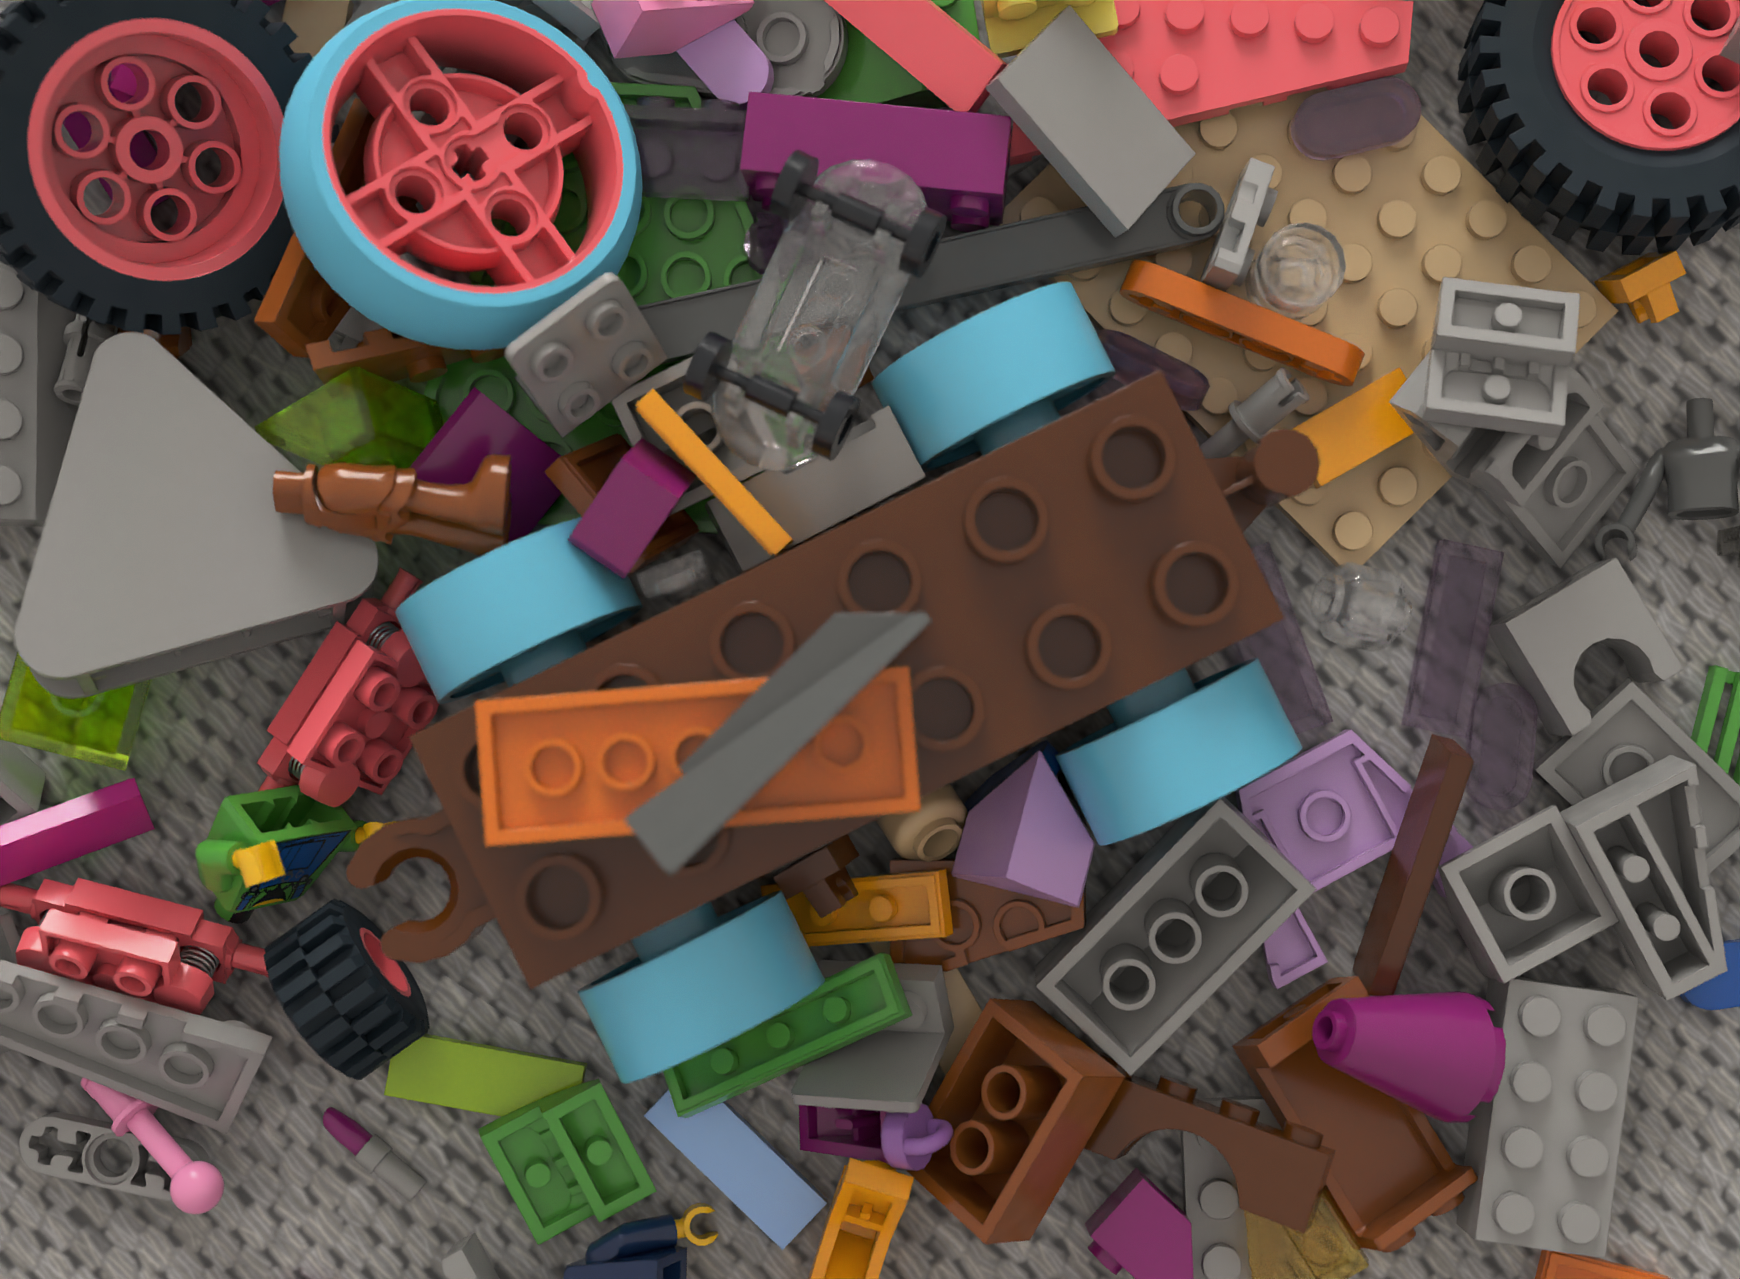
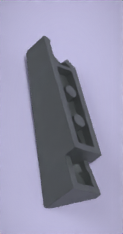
(770, 731)

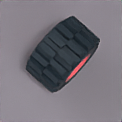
(344, 990)

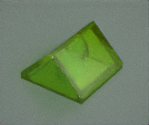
(86, 728)

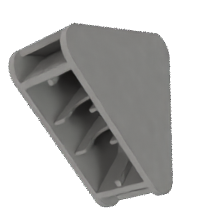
(171, 537)

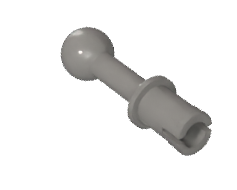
(1257, 414)

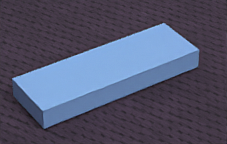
(742, 1167)

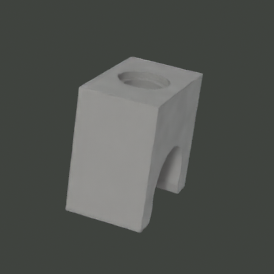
(1553, 629)

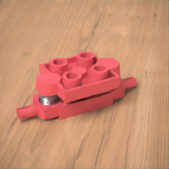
(352, 706)
(128, 942)

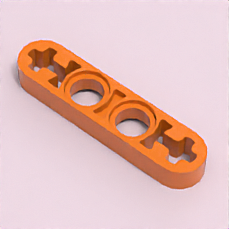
(1242, 323)

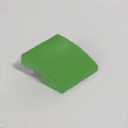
(567, 1160)

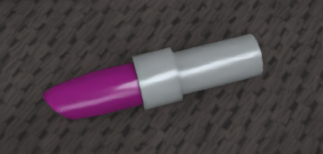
(373, 1153)

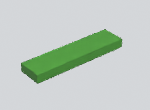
(831, 1017)

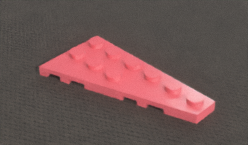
(1234, 53)

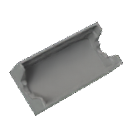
(1557, 1121)

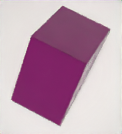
(631, 507)
(842, 1132)

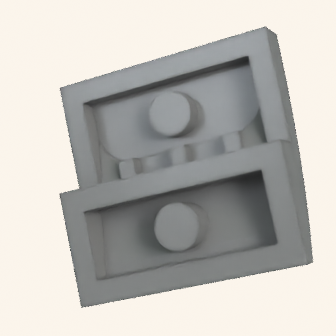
(1501, 357)

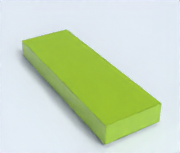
(477, 1075)

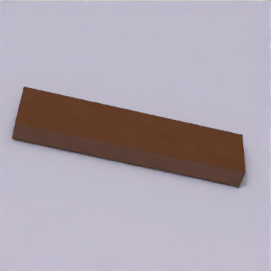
(1412, 865)

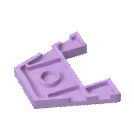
(1328, 818)

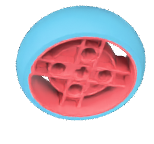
(394, 70)

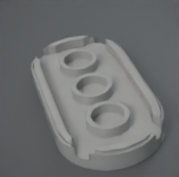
(799, 37)

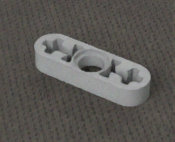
(64, 1164)

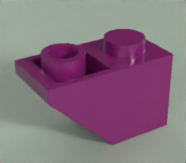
(1142, 1232)

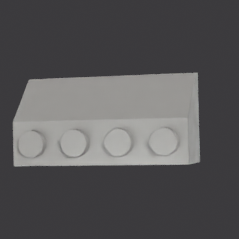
(32, 418)
(1172, 932)

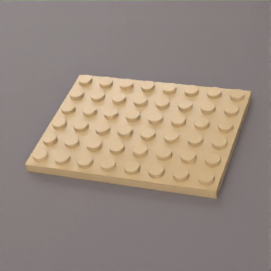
(1403, 226)

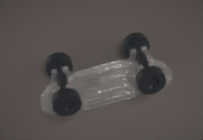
(818, 312)

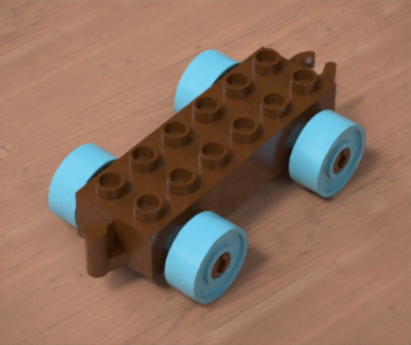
(1056, 584)

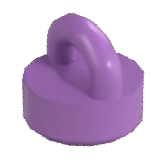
(913, 1137)

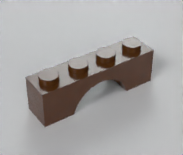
(1275, 1170)

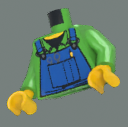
(272, 848)

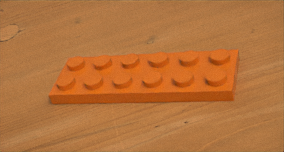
(596, 756)

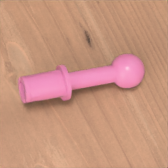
(194, 1184)

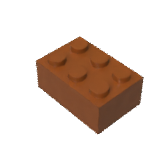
(1019, 1115)

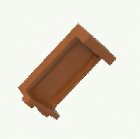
(1387, 1155)

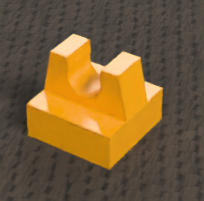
(1645, 285)

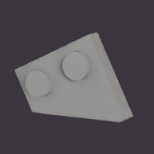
(1248, 207)

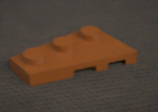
(392, 357)
(984, 921)

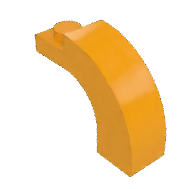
(861, 1221)

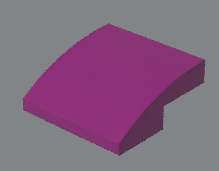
(483, 429)

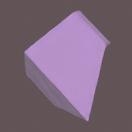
(1027, 838)

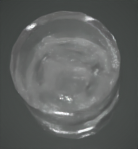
(1296, 271)

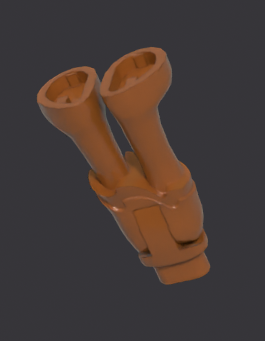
(391, 501)

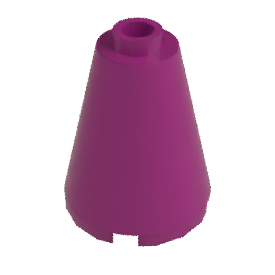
(1418, 1048)

